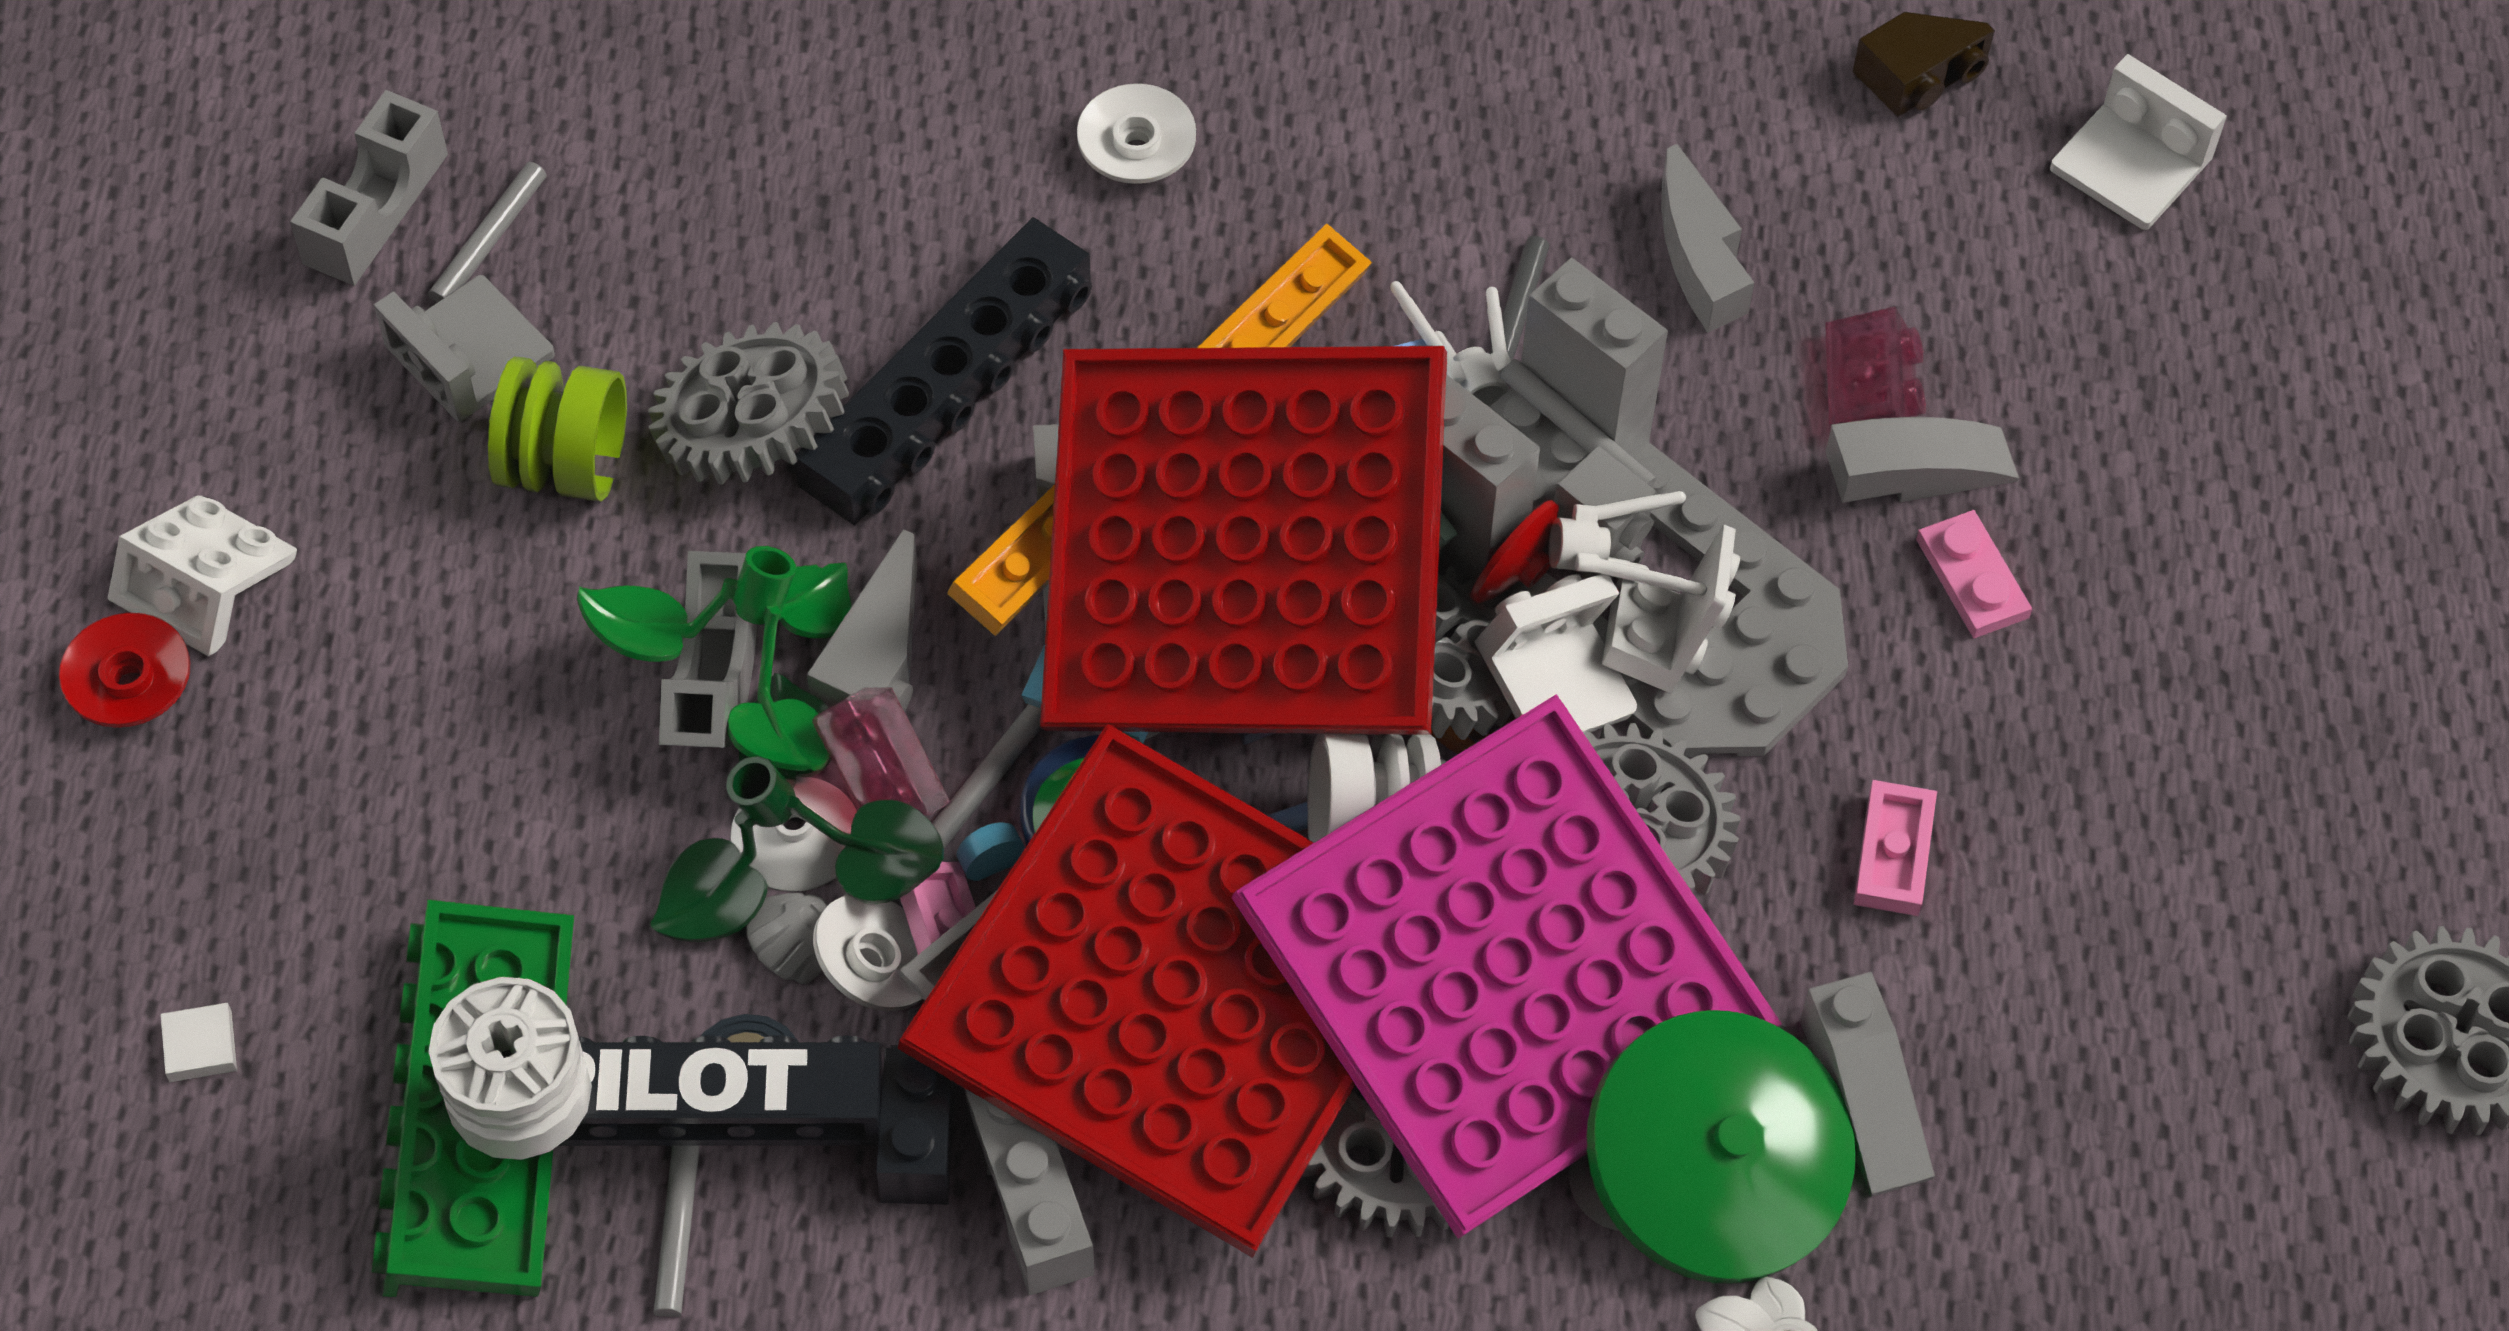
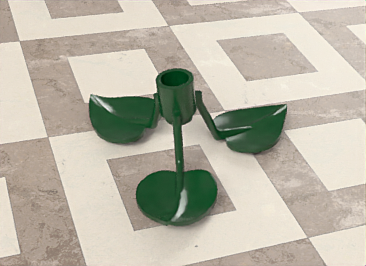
(717, 893)

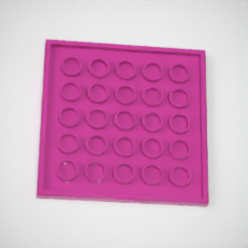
(1493, 956)

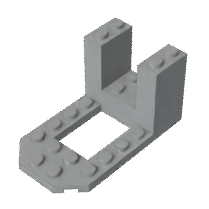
(1505, 460)

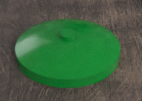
(1721, 1147)

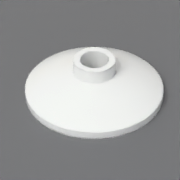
(1136, 114)
(802, 856)
(864, 950)

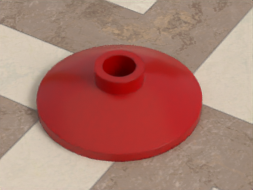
(1519, 556)
(119, 647)

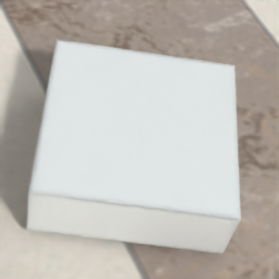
(198, 1042)

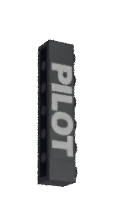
(731, 1092)

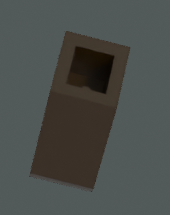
(1920, 56)

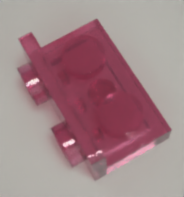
(1873, 367)
(879, 751)

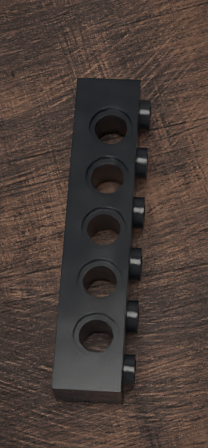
(951, 341)

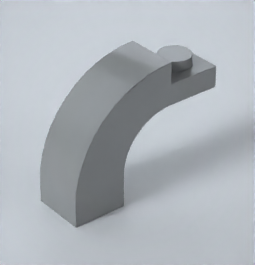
(713, 665)

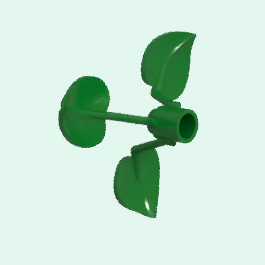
(769, 588)

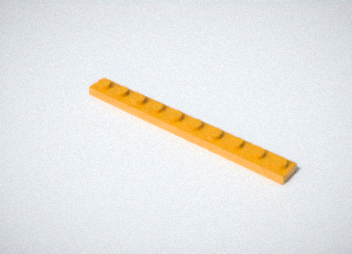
(1273, 316)

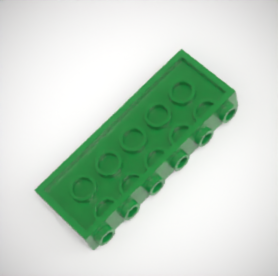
(455, 1210)

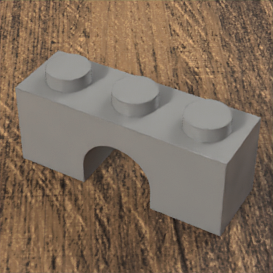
(347, 225)
(1035, 1198)

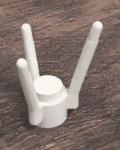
(1471, 367)
(1586, 547)

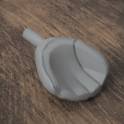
(784, 935)

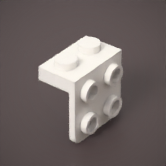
(1552, 648)

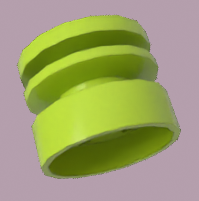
(547, 426)

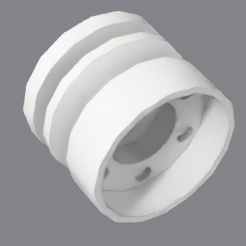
(1348, 782)
(514, 1102)

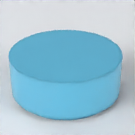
(989, 850)

